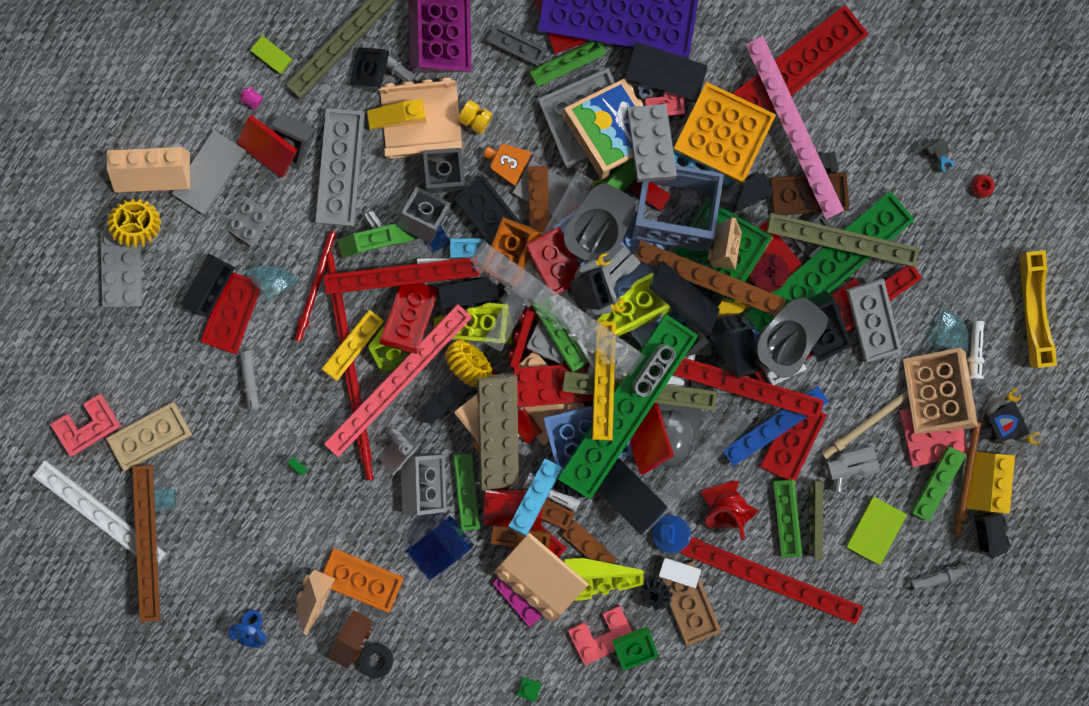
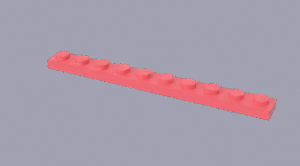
(397, 380)

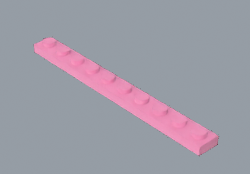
(794, 127)

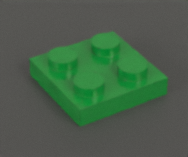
(635, 648)

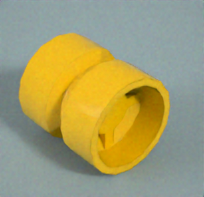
(475, 117)

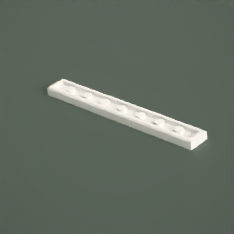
(89, 507)

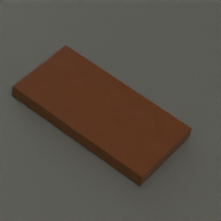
(795, 196)

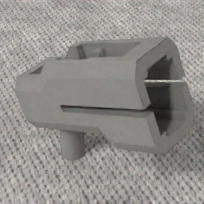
(623, 270)
(851, 463)

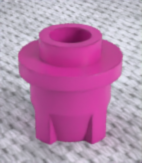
(251, 98)

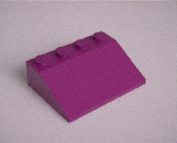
(439, 36)

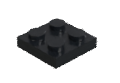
(369, 67)

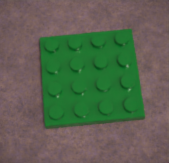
(751, 248)

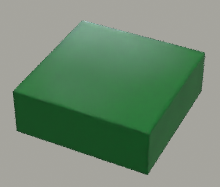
(298, 466)

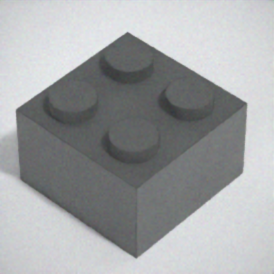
(443, 170)
(423, 214)

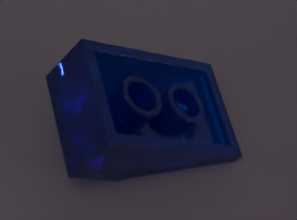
(440, 548)

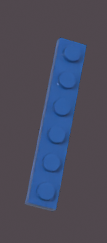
(767, 431)

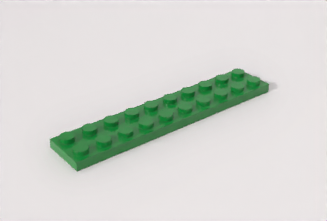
(833, 266)
(596, 457)

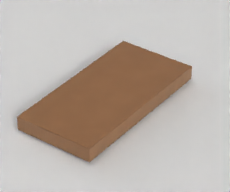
(692, 611)

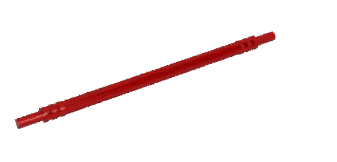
(350, 372)

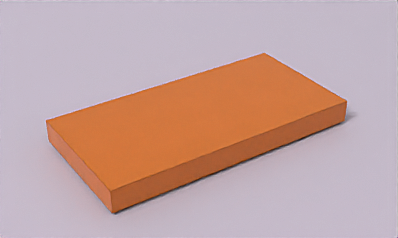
(363, 580)

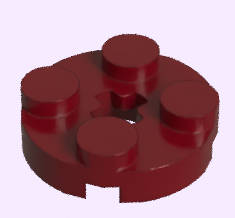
(777, 280)

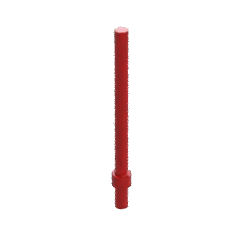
(303, 322)

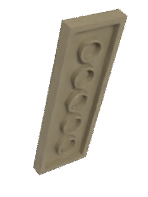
(498, 431)

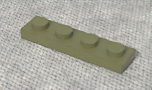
(816, 527)

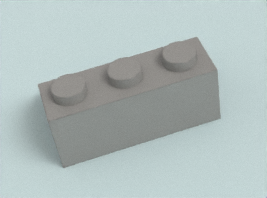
(423, 485)

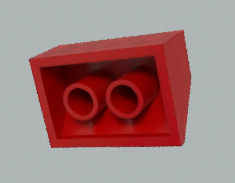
(503, 504)

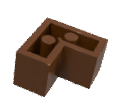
(350, 640)

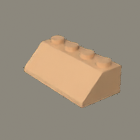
(149, 169)

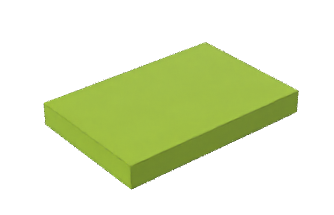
(876, 530)

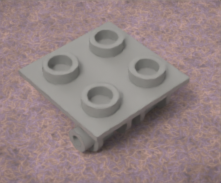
(250, 222)
(398, 451)

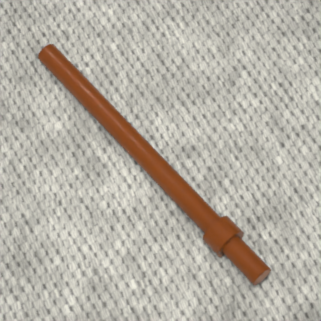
(960, 515)

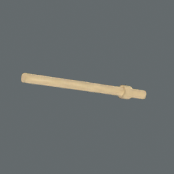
(839, 444)

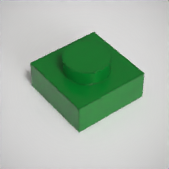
(529, 689)

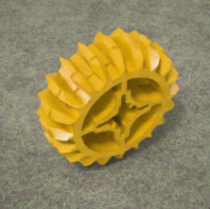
(134, 213)
(467, 362)

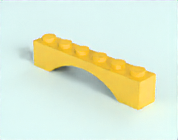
(1033, 277)

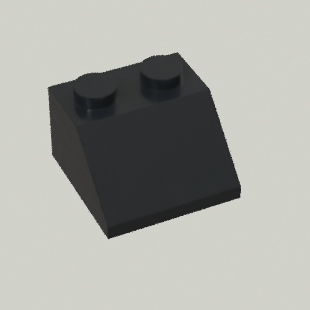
(753, 191)
(991, 534)

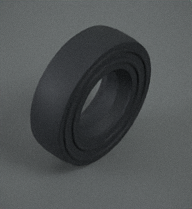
(380, 649)

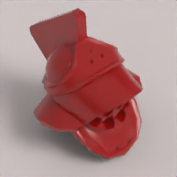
(727, 508)

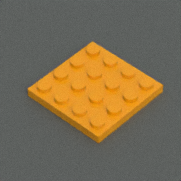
(724, 132)

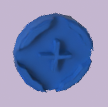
(671, 534)
(248, 633)

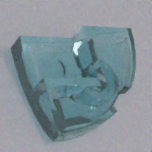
(272, 279)
(953, 332)

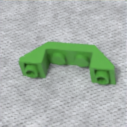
(373, 239)

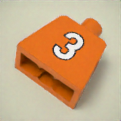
(508, 162)

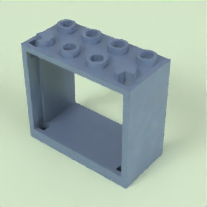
(677, 235)

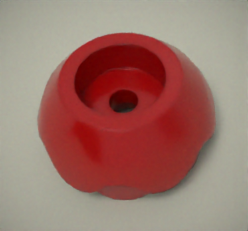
(978, 190)

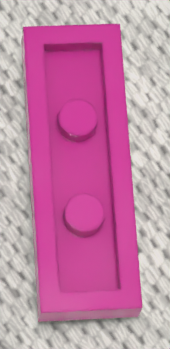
(526, 611)

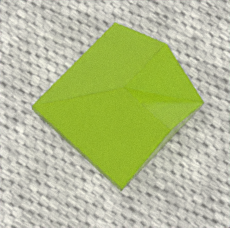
(386, 356)

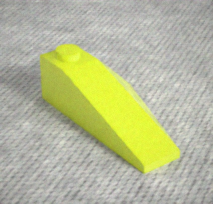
(641, 308)
(480, 324)
(604, 576)

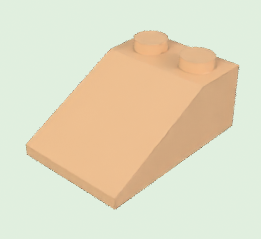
(725, 245)
(312, 598)

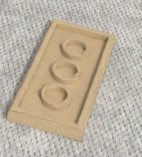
(149, 436)

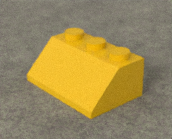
(991, 482)

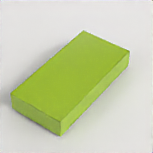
(271, 55)

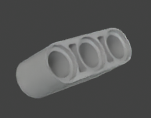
(652, 380)

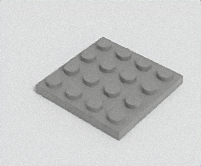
(553, 108)

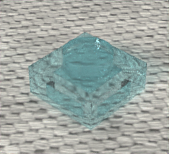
(165, 499)

